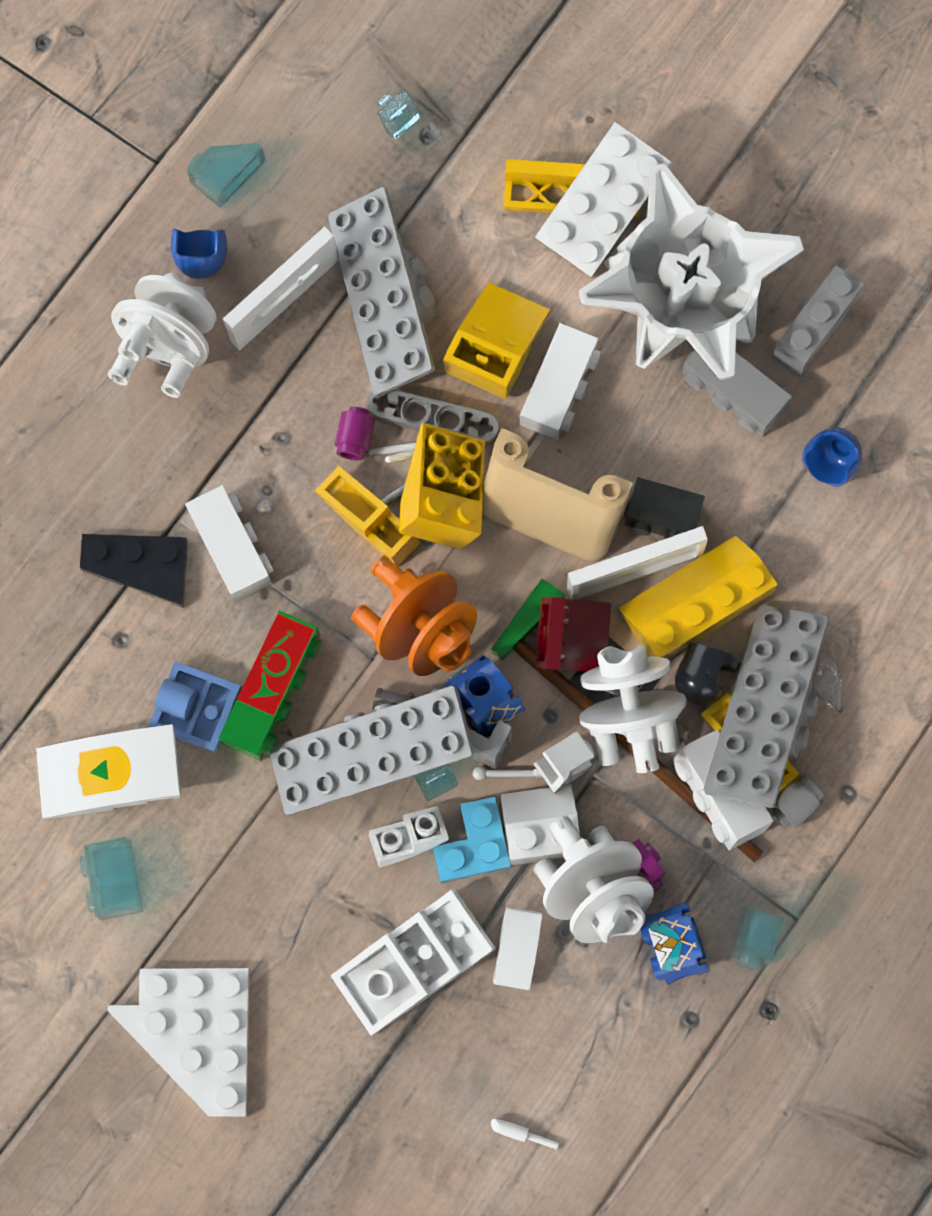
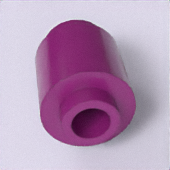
(354, 433)

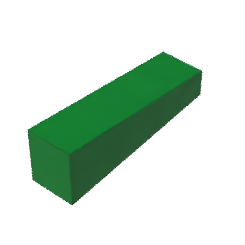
(525, 620)

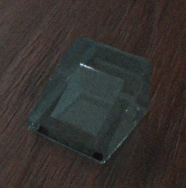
(436, 782)

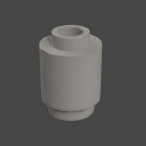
(796, 803)

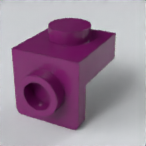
(649, 865)

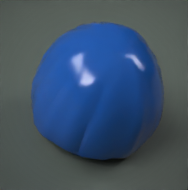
(198, 252)
(833, 456)

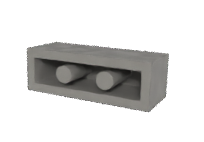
(818, 321)
(747, 394)

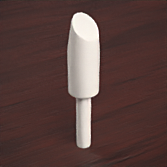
(520, 1133)

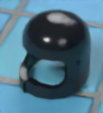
(699, 671)

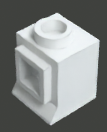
(565, 761)

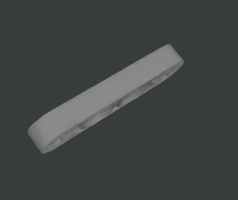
(434, 411)

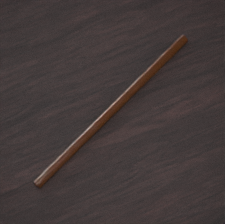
(663, 773)

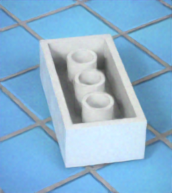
(601, 200)

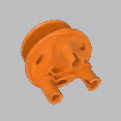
(420, 620)

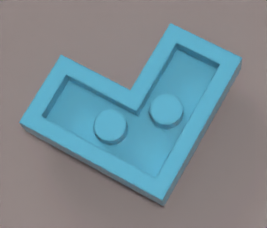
(482, 850)

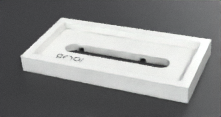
(281, 288)
(636, 564)

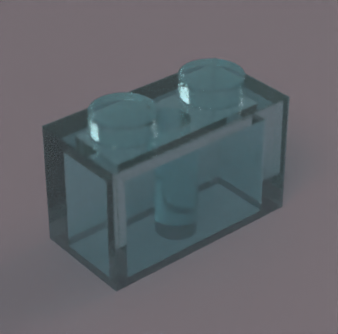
(111, 879)
(756, 939)

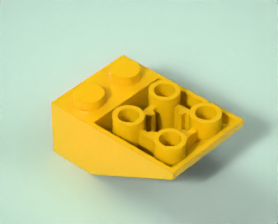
(495, 340)
(444, 488)

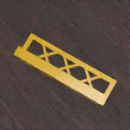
(538, 174)

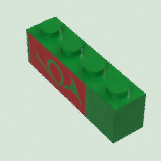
(270, 686)

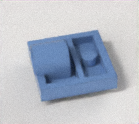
(195, 705)

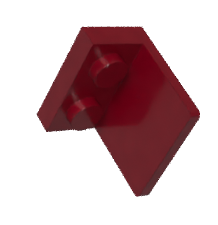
(571, 633)

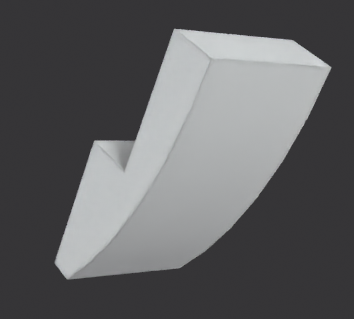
(408, 838)
(517, 948)

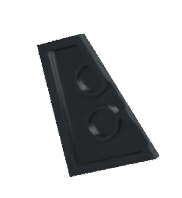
(140, 562)

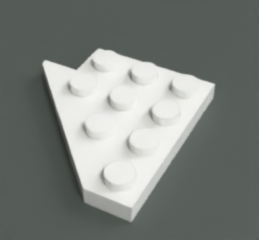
(196, 1031)

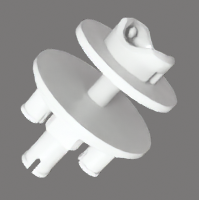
(164, 327)
(633, 712)
(595, 884)

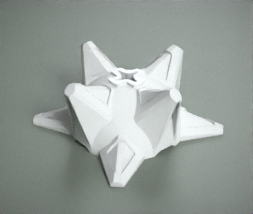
(693, 246)

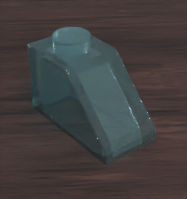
(224, 170)

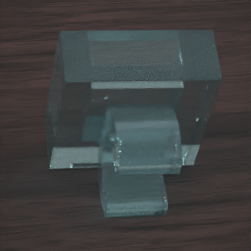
(397, 113)

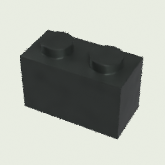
(662, 509)

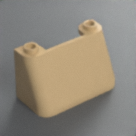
(549, 509)

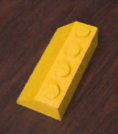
(698, 599)

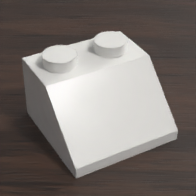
(528, 822)

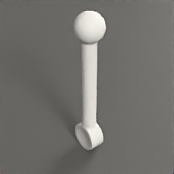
(480, 773)

